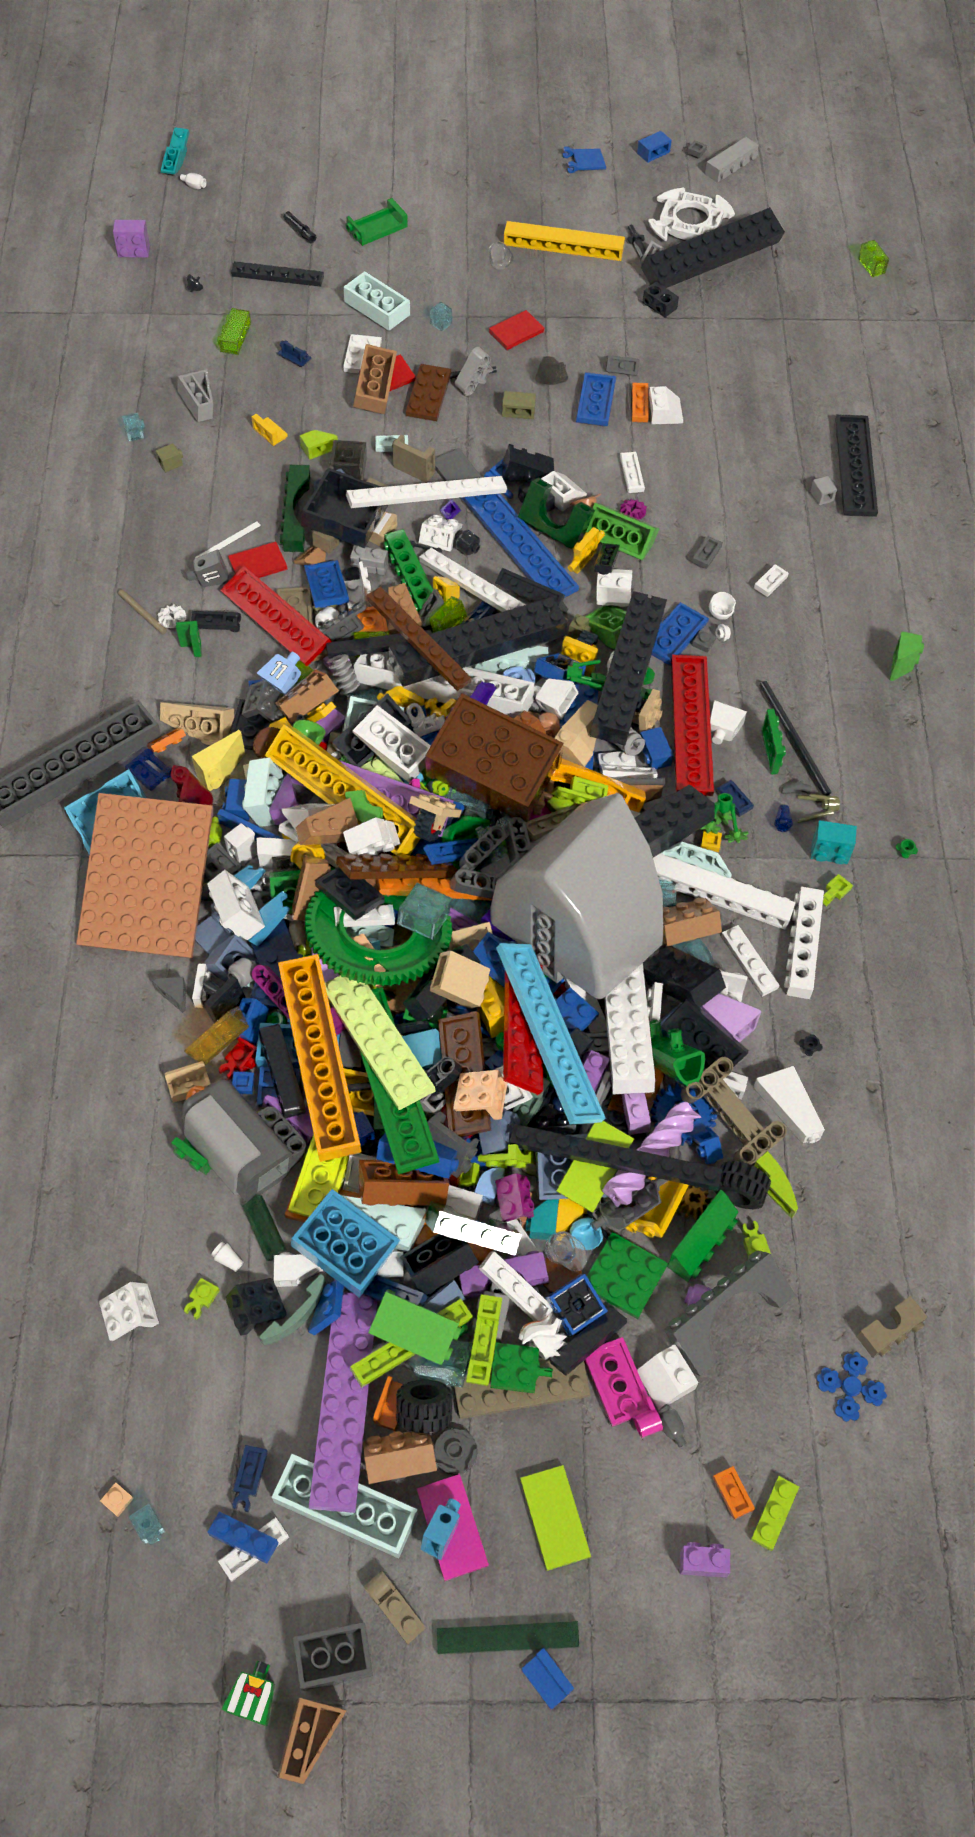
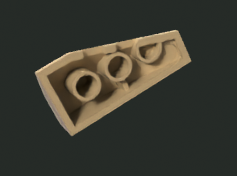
(199, 721)
(576, 735)

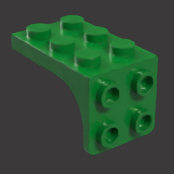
(463, 830)

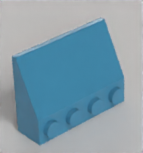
(345, 1242)

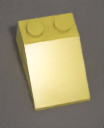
(219, 760)

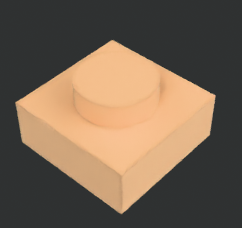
(116, 1499)

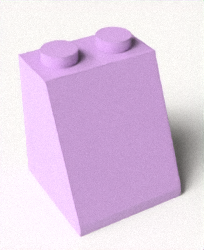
(733, 1015)

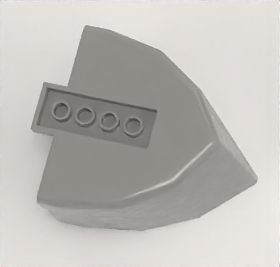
(585, 898)

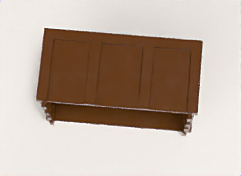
(493, 757)

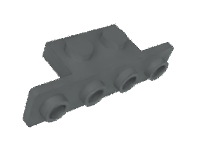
(345, 624)

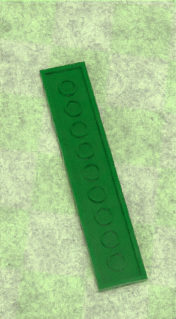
(407, 1128)

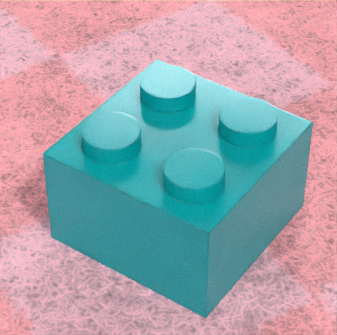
(833, 842)

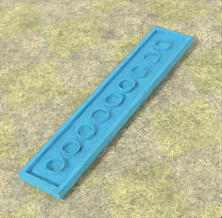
(550, 1034)

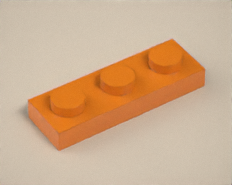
(639, 402)

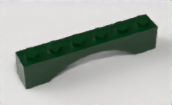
(293, 533)

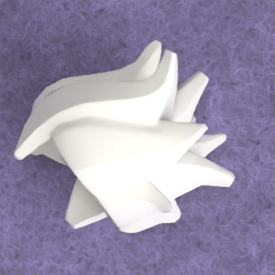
(544, 1336)

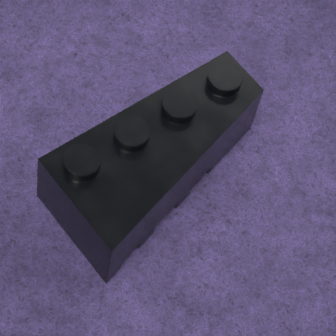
(423, 1002)

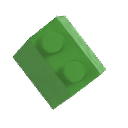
(906, 654)

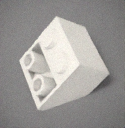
(563, 490)

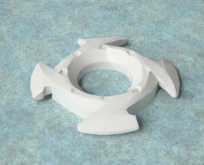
(679, 199)

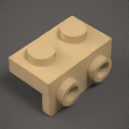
(185, 1078)

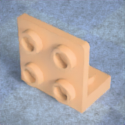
(480, 1092)

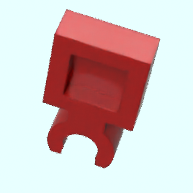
(234, 1059)

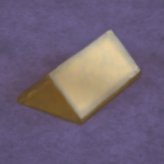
(218, 1036)

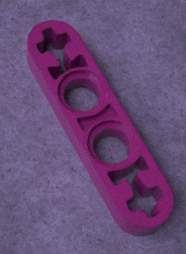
(265, 985)

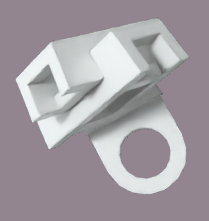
(422, 724)

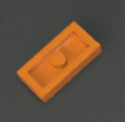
(172, 737)
(733, 1493)

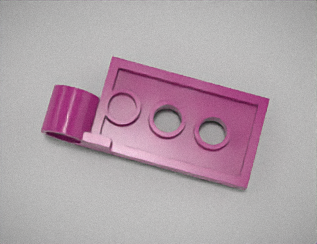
(632, 1402)

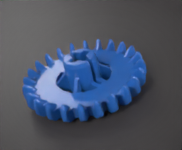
(667, 1102)

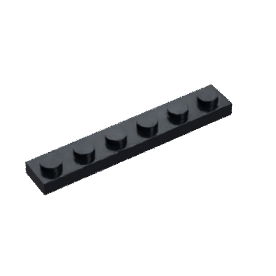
(277, 274)

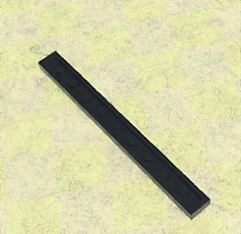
(616, 1157)

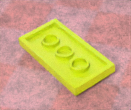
(317, 1181)

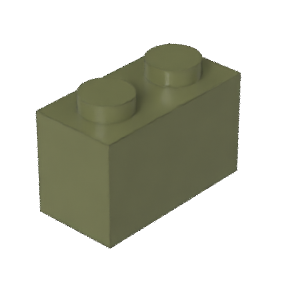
(519, 405)

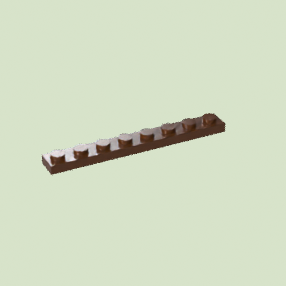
(418, 638)

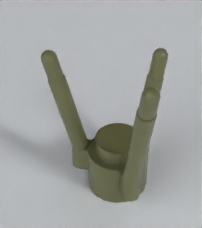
(829, 803)

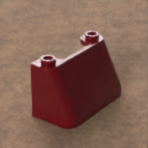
(189, 787)

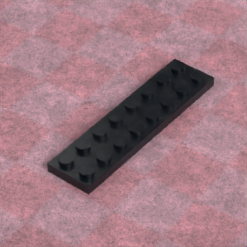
(856, 465)

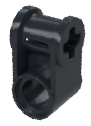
(441, 1077)

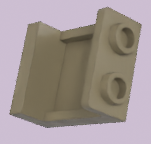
(413, 461)

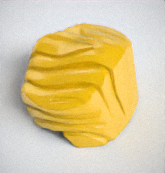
(299, 851)

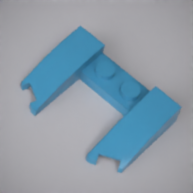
(270, 913)

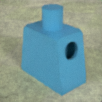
(441, 1529)

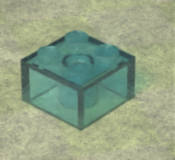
(424, 911)

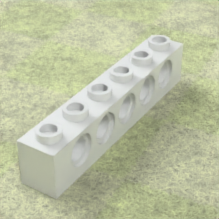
(813, 900)

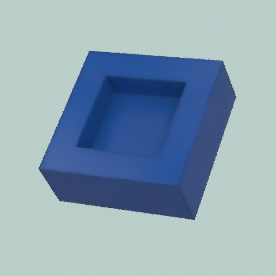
(243, 1082)

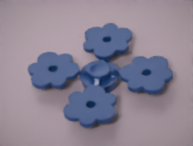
(851, 1386)

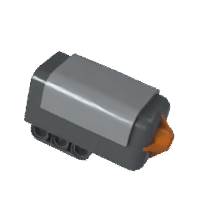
(238, 1141)

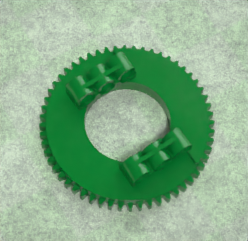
(348, 957)

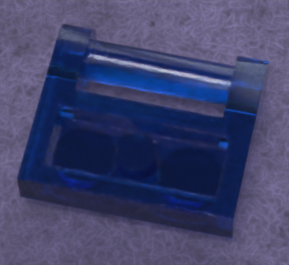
(146, 773)

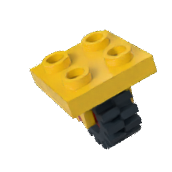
(582, 649)

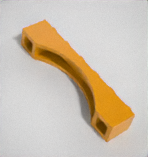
(633, 796)

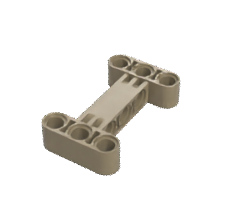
(734, 1112)

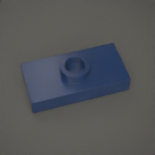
(741, 802)

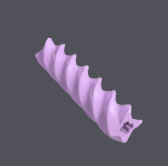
(664, 1136)

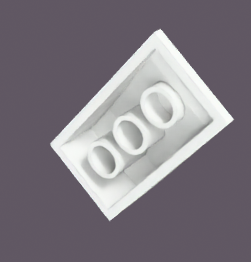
(393, 743)

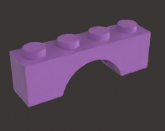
(530, 1267)

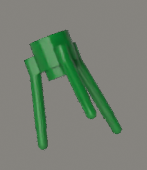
(574, 674)

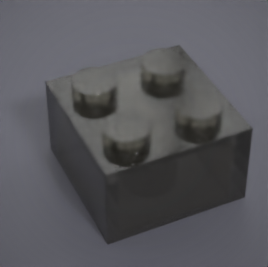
(350, 457)

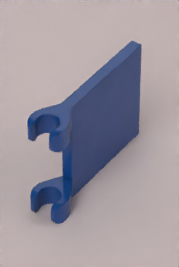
(585, 159)

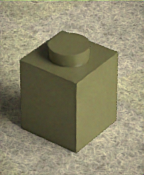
(169, 457)

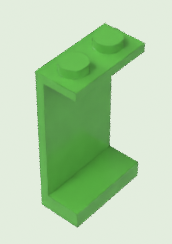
(415, 1328)

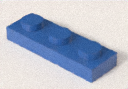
(243, 1537)

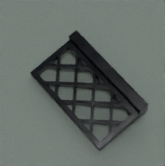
(529, 588)

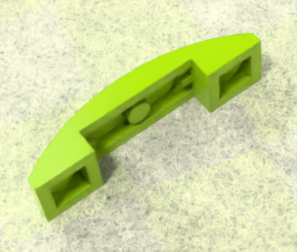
(484, 1340)

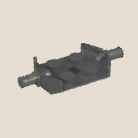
(622, 1216)

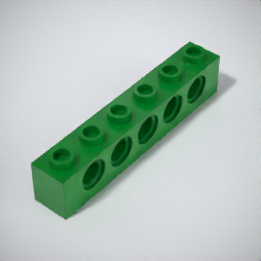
(408, 567)

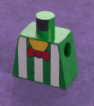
(252, 1695)

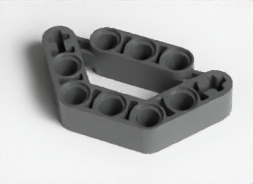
(465, 878)

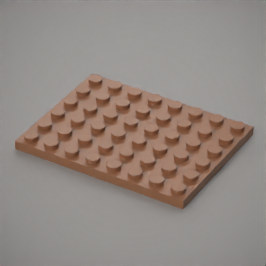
(145, 875)

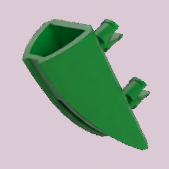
(673, 1057)

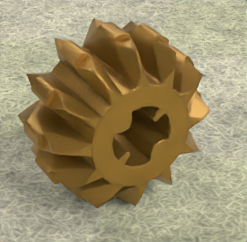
(694, 1209)

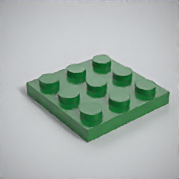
(626, 1275)

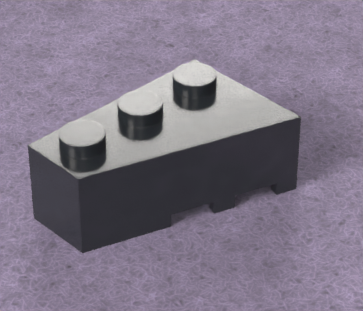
(523, 466)

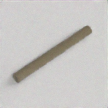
(142, 611)

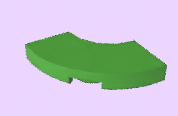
(363, 809)

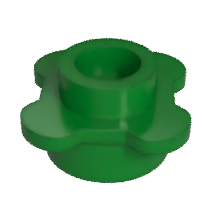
(910, 845)

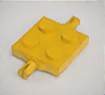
(585, 549)

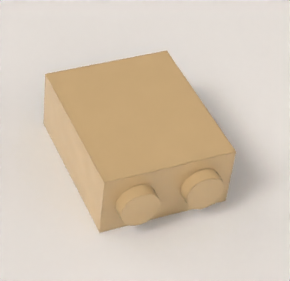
(460, 979)

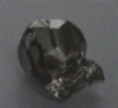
(551, 371)

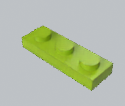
(775, 1513)

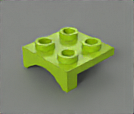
(512, 1158)

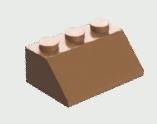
(311, 870)

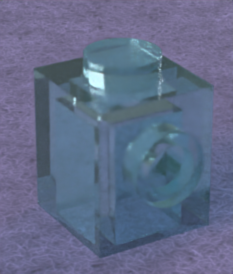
(441, 316)
(133, 426)
(147, 1525)

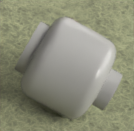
(242, 971)

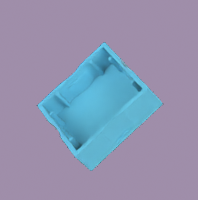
(83, 810)

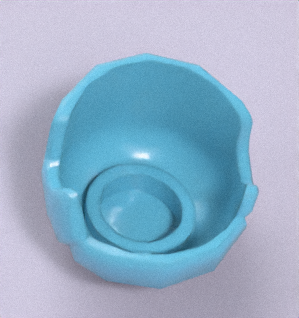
(586, 1234)

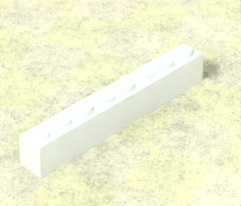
(725, 891)

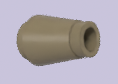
(297, 933)

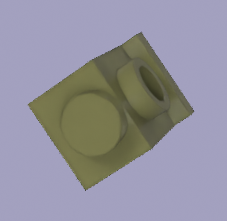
(578, 625)

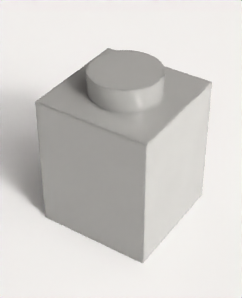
(823, 490)

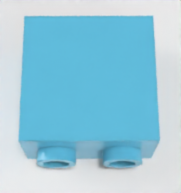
(425, 1047)

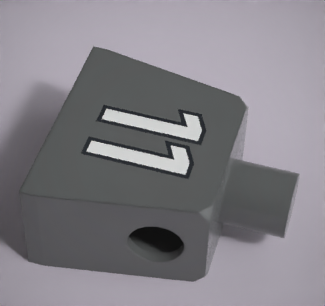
(209, 570)

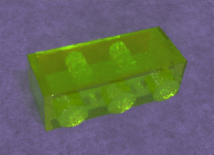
(234, 331)

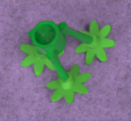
(723, 809)

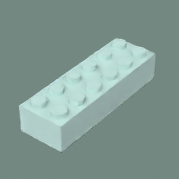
(377, 1519)

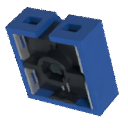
(555, 666)
(576, 1304)

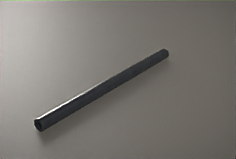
(794, 737)

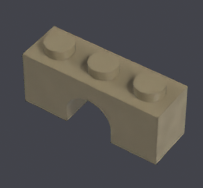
(879, 1339)

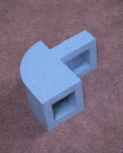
(486, 1185)

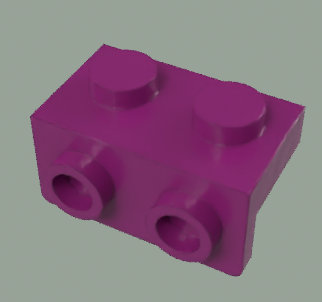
(514, 1197)

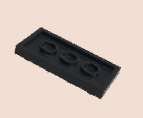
(704, 1034)

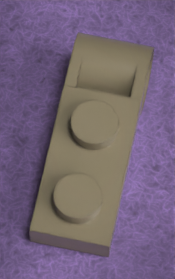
(394, 1607)

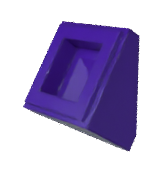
(450, 510)

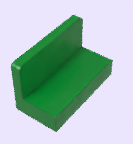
(189, 636)

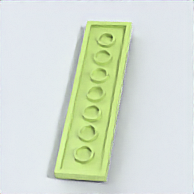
(379, 1041)

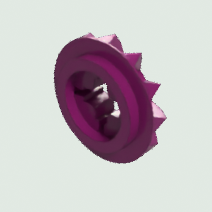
(637, 513)

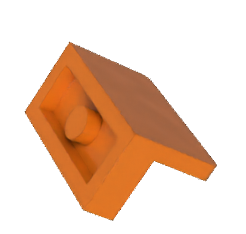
(386, 1409)

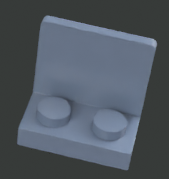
(211, 932)

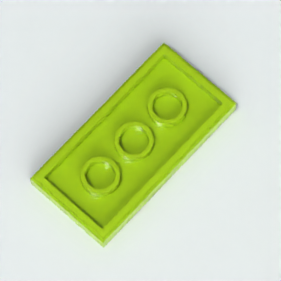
(586, 1181)
(555, 1518)

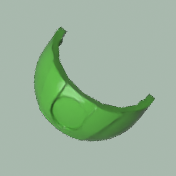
(311, 730)

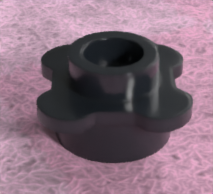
(810, 1039)

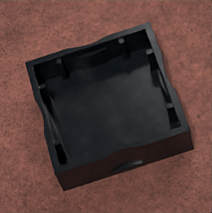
(332, 515)

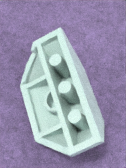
(698, 856)

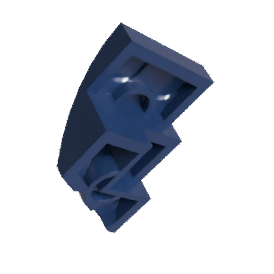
(277, 939)

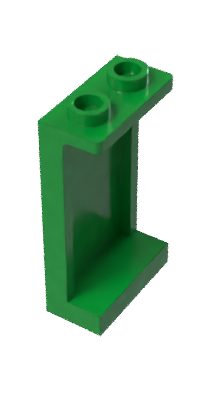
(378, 223)

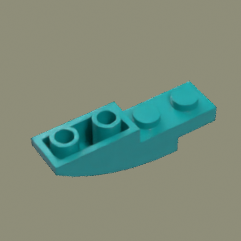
(176, 151)

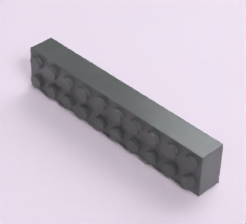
(75, 761)

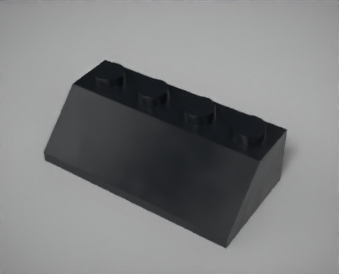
(353, 748)

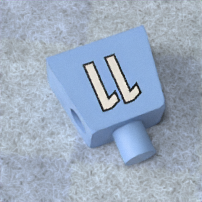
(281, 672)

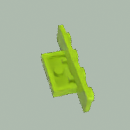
(581, 790)

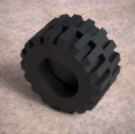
(744, 1184)
(424, 1406)

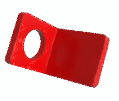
(250, 1061)

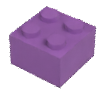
(131, 238)

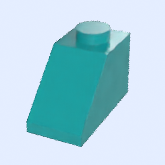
(544, 1220)

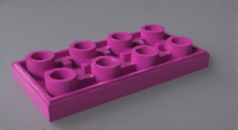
(465, 1549)

